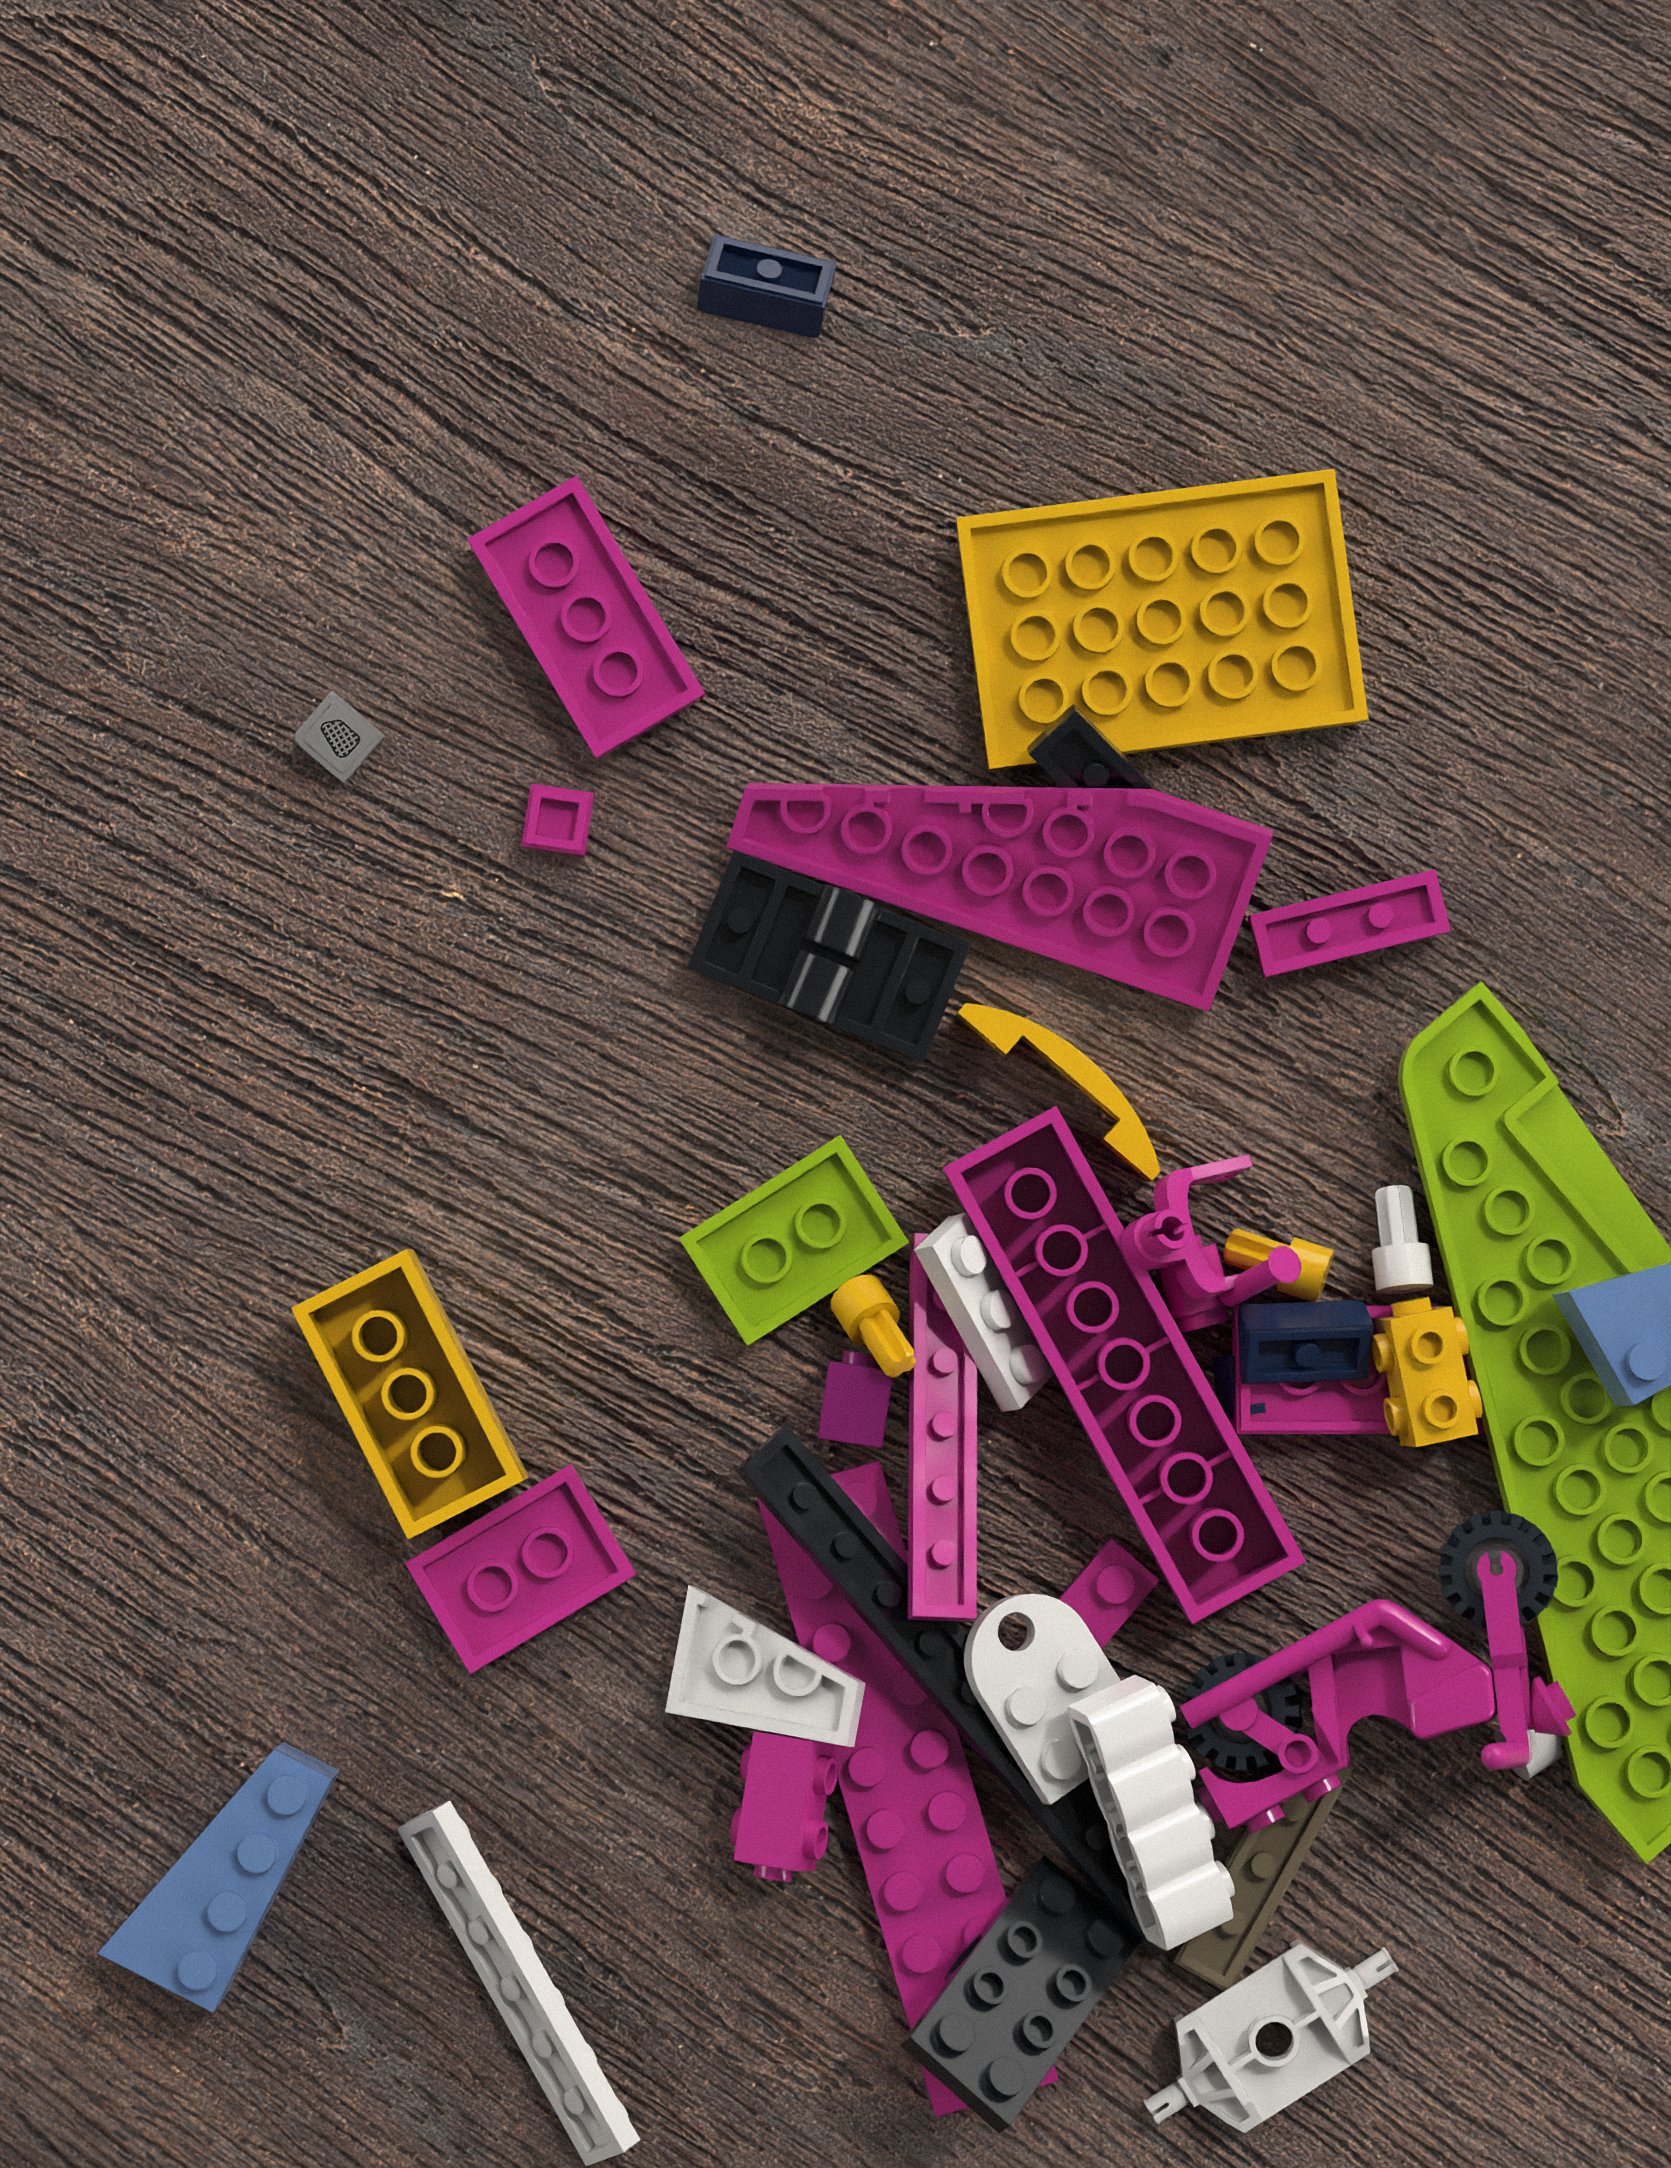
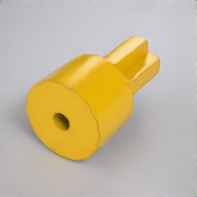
(1248, 1250)
(872, 1320)

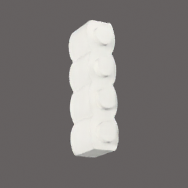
(1152, 1812)

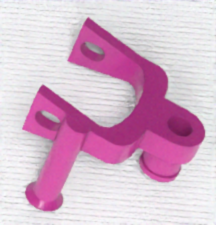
(1169, 1240)

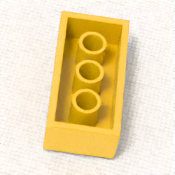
(409, 1392)

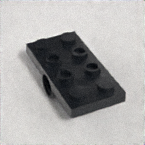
(828, 956)
(1020, 1994)

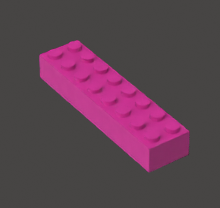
(1123, 1366)

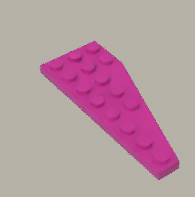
(1073, 874)

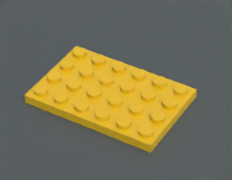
(1164, 616)

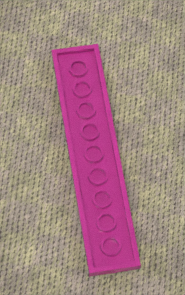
(900, 1781)

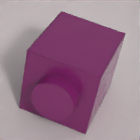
(855, 1401)

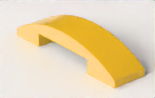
(1127, 1136)

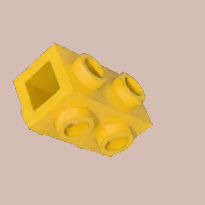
(1425, 1374)

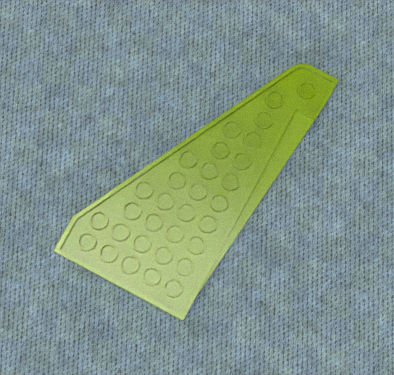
(1517, 1216)

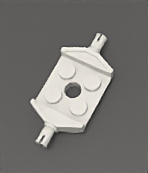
(1219, 2038)

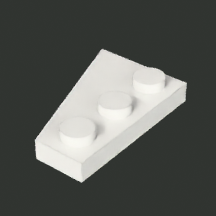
(756, 1678)

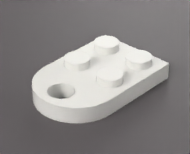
(1032, 1686)

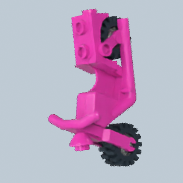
(1385, 1664)

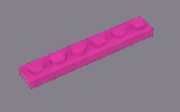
(940, 1459)

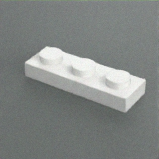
(983, 1312)

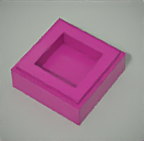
(557, 820)

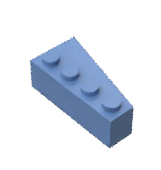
(1625, 1331)
(217, 1895)

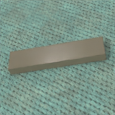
(1261, 1873)

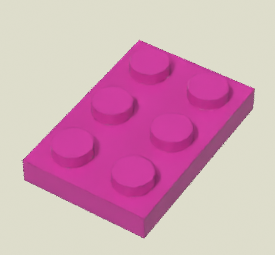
(520, 1568)

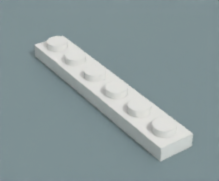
(518, 1984)

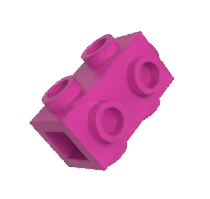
(783, 1804)

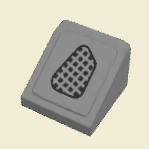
(338, 737)

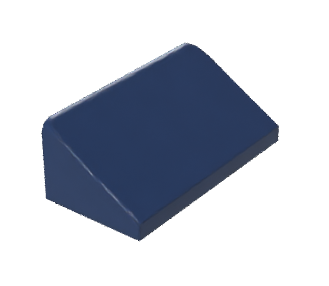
(766, 286)
(1304, 1341)

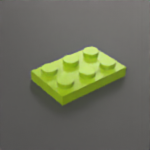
(793, 1240)

